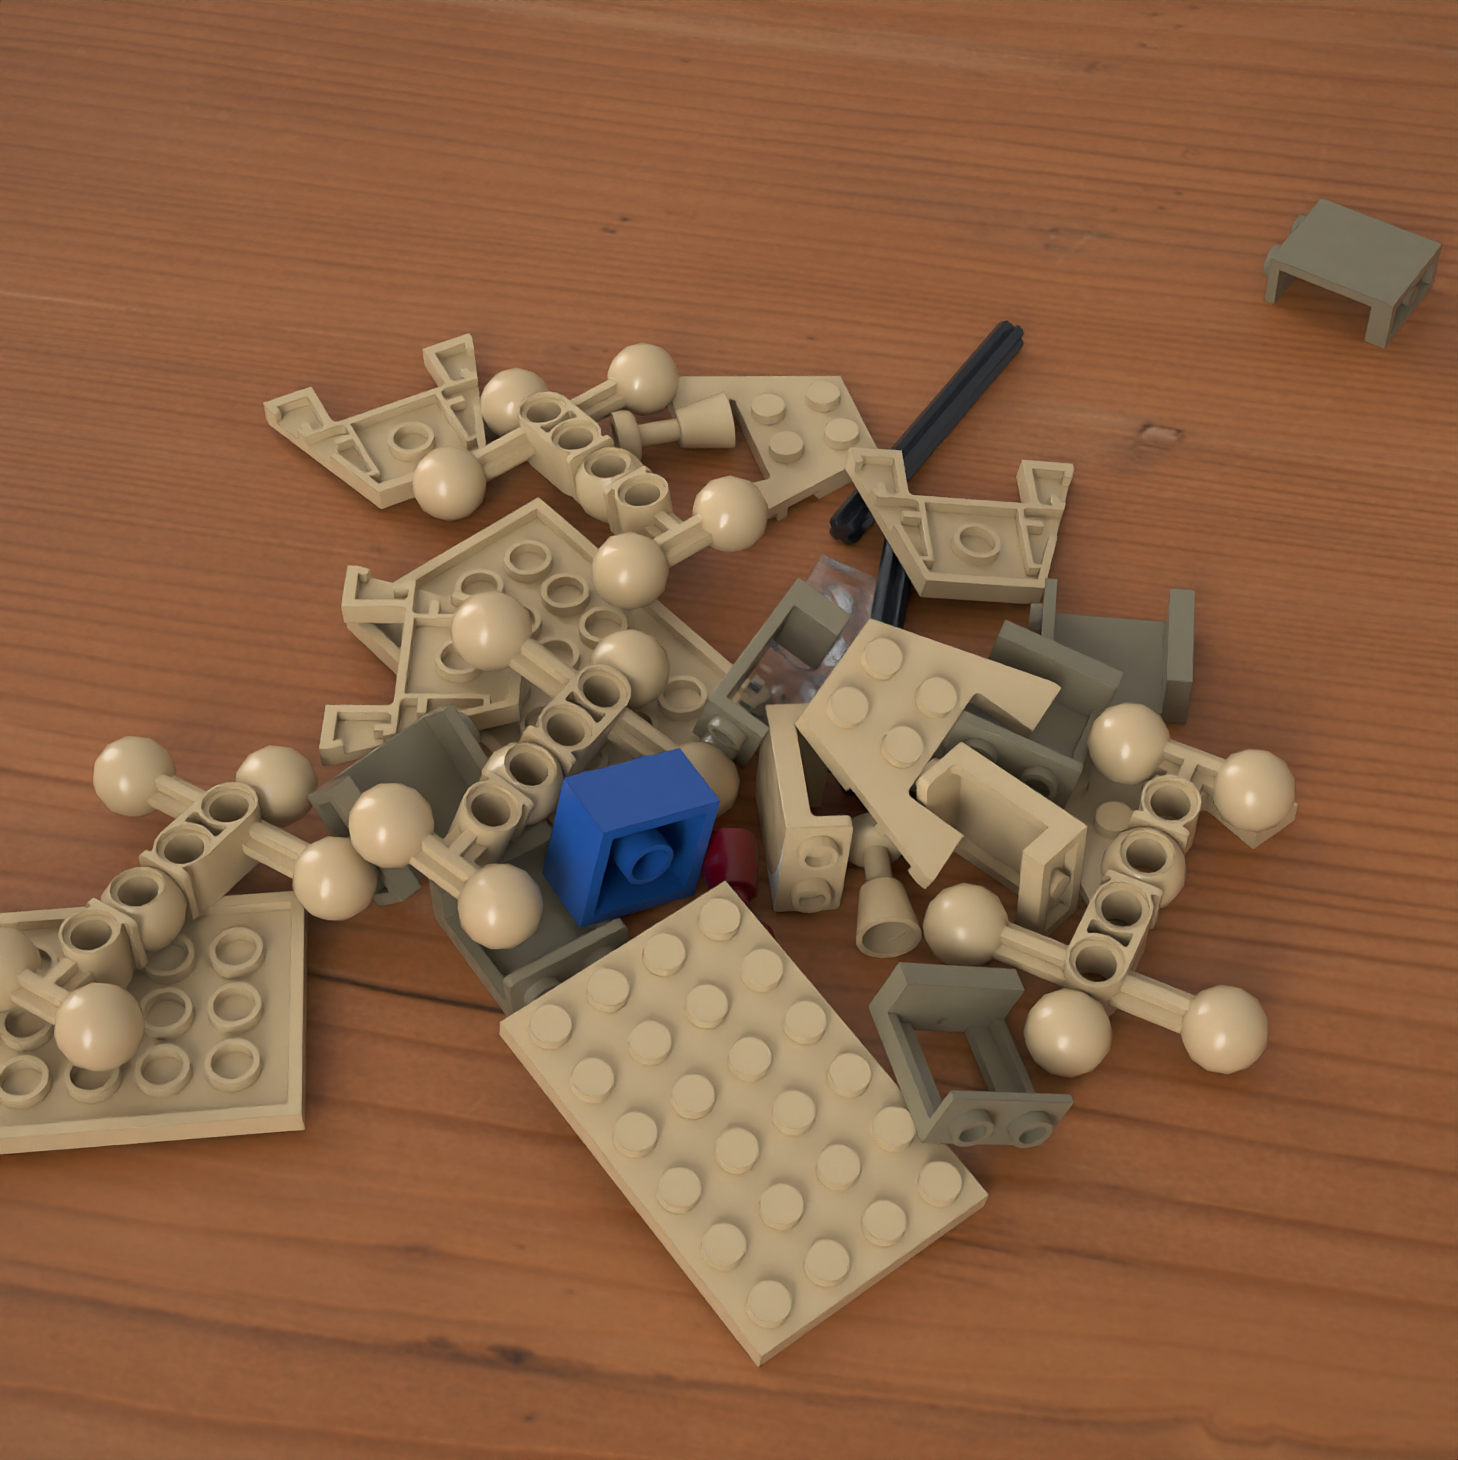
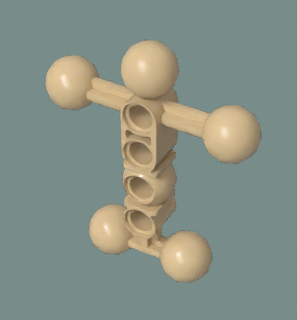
(609, 482)
(525, 779)
(191, 867)
(1071, 1026)

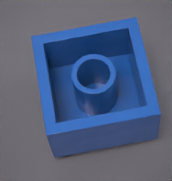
(629, 836)

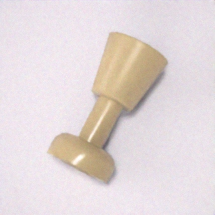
(696, 425)
(885, 914)

